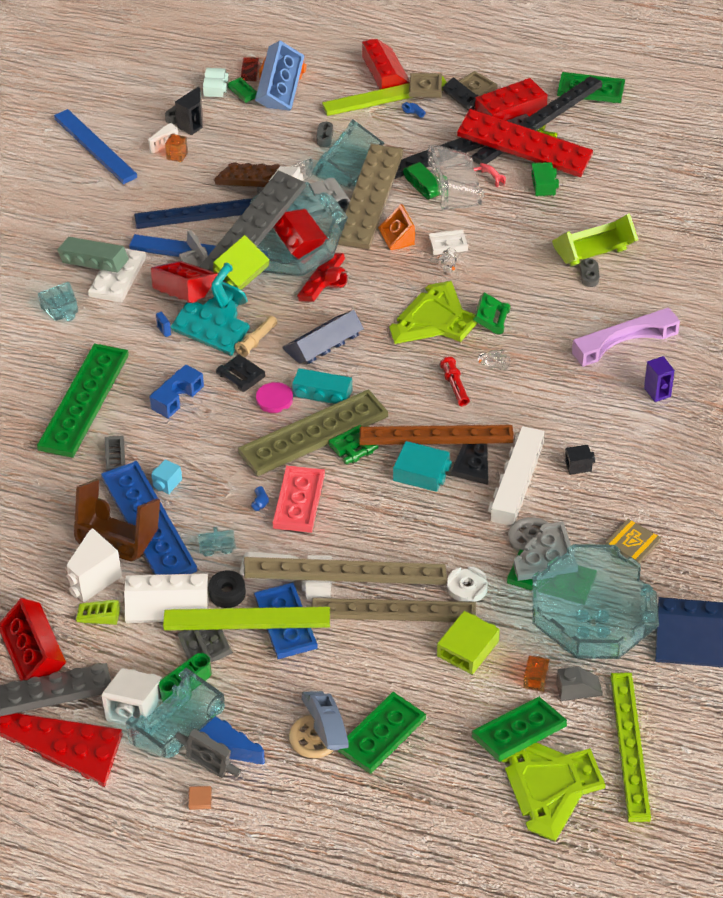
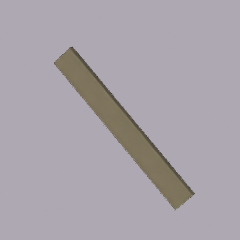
(395, 609)

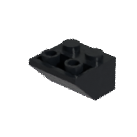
(189, 112)

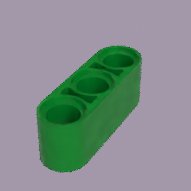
(422, 180)
(198, 664)

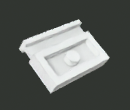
(442, 240)

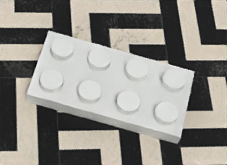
(114, 285)

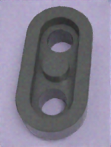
(589, 272)

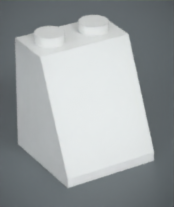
(93, 567)
(130, 695)

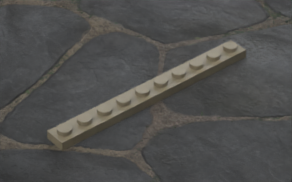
(344, 570)

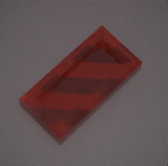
(250, 69)

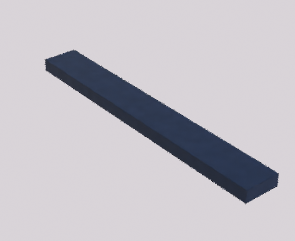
(191, 213)

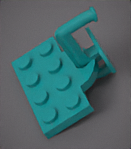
(216, 320)

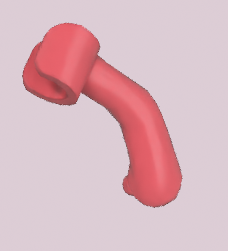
(487, 168)

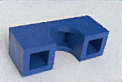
(184, 381)

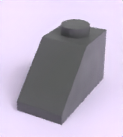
(577, 684)

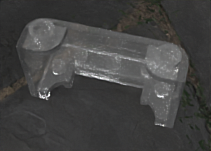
(454, 177)

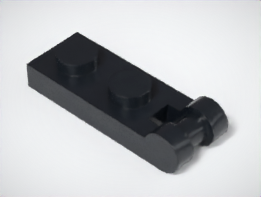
(460, 93)

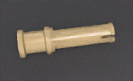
(252, 339)

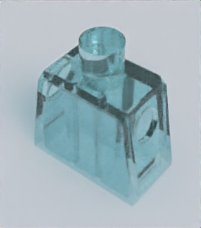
(59, 302)

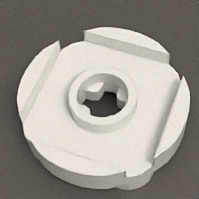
(467, 594)

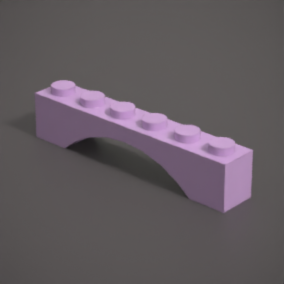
(654, 325)

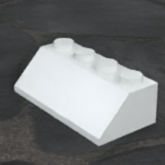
(152, 594)

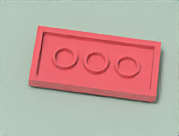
(299, 499)

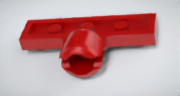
(325, 275)

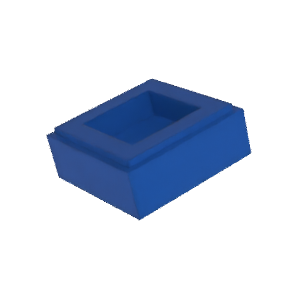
(163, 324)

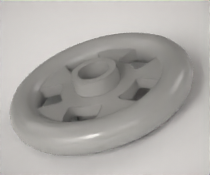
(527, 523)

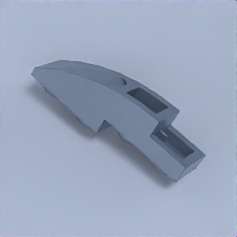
(327, 719)

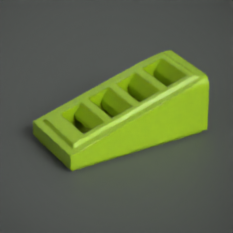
(110, 613)

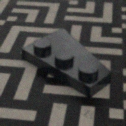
(472, 463)

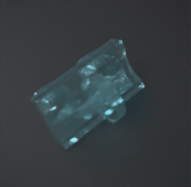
(216, 542)

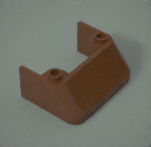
(125, 537)

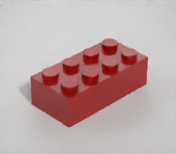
(512, 100)

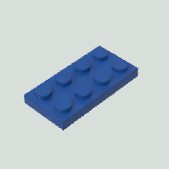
(286, 640)

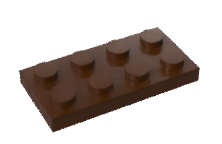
(246, 174)

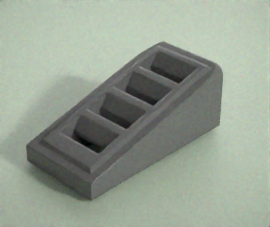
(114, 441)

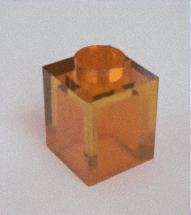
(176, 148)
(536, 673)

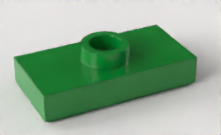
(242, 89)

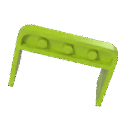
(596, 241)

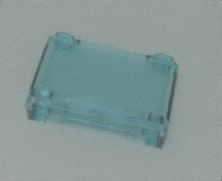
(346, 155)
(188, 708)

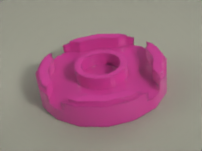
(274, 397)

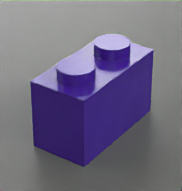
(659, 379)

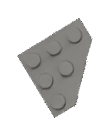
(542, 549)

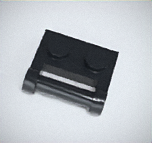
(242, 368)

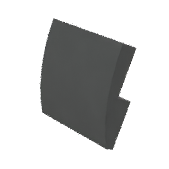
(205, 641)

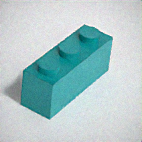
(321, 386)

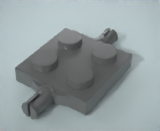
(208, 753)

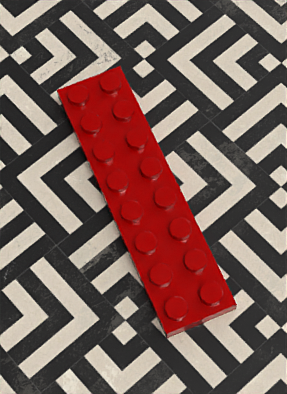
(525, 142)

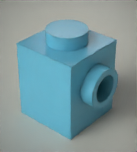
(166, 476)

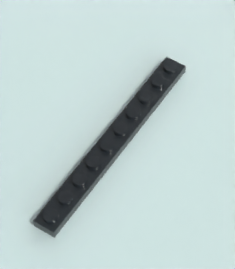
(546, 114)
(460, 144)

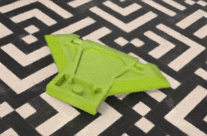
(433, 316)
(551, 785)

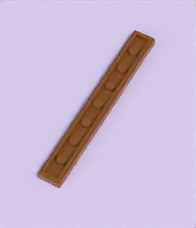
(436, 434)

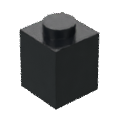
(579, 459)

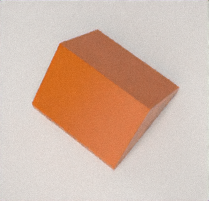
(398, 229)

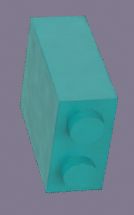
(422, 466)

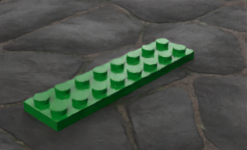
(83, 400)

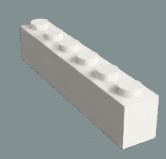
(516, 476)

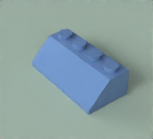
(279, 77)

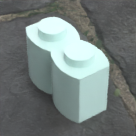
(215, 82)

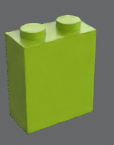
(245, 260)
(468, 642)

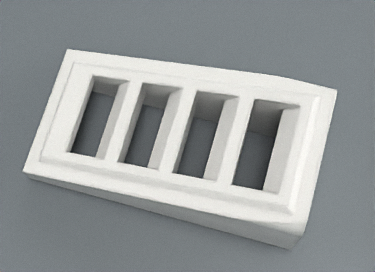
(163, 136)

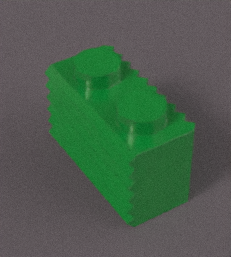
(544, 179)

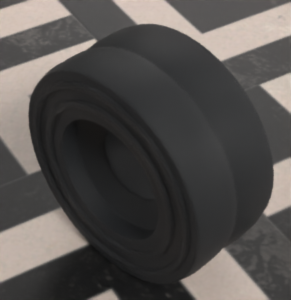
(225, 579)

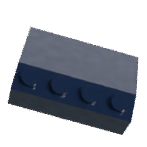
(690, 632)

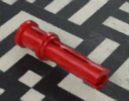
(461, 396)

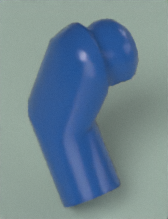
(413, 108)
(261, 499)

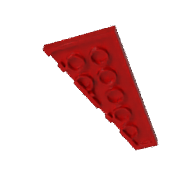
(69, 744)

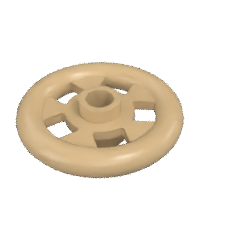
(307, 750)

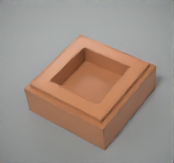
(200, 797)

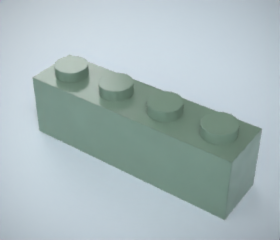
(93, 254)

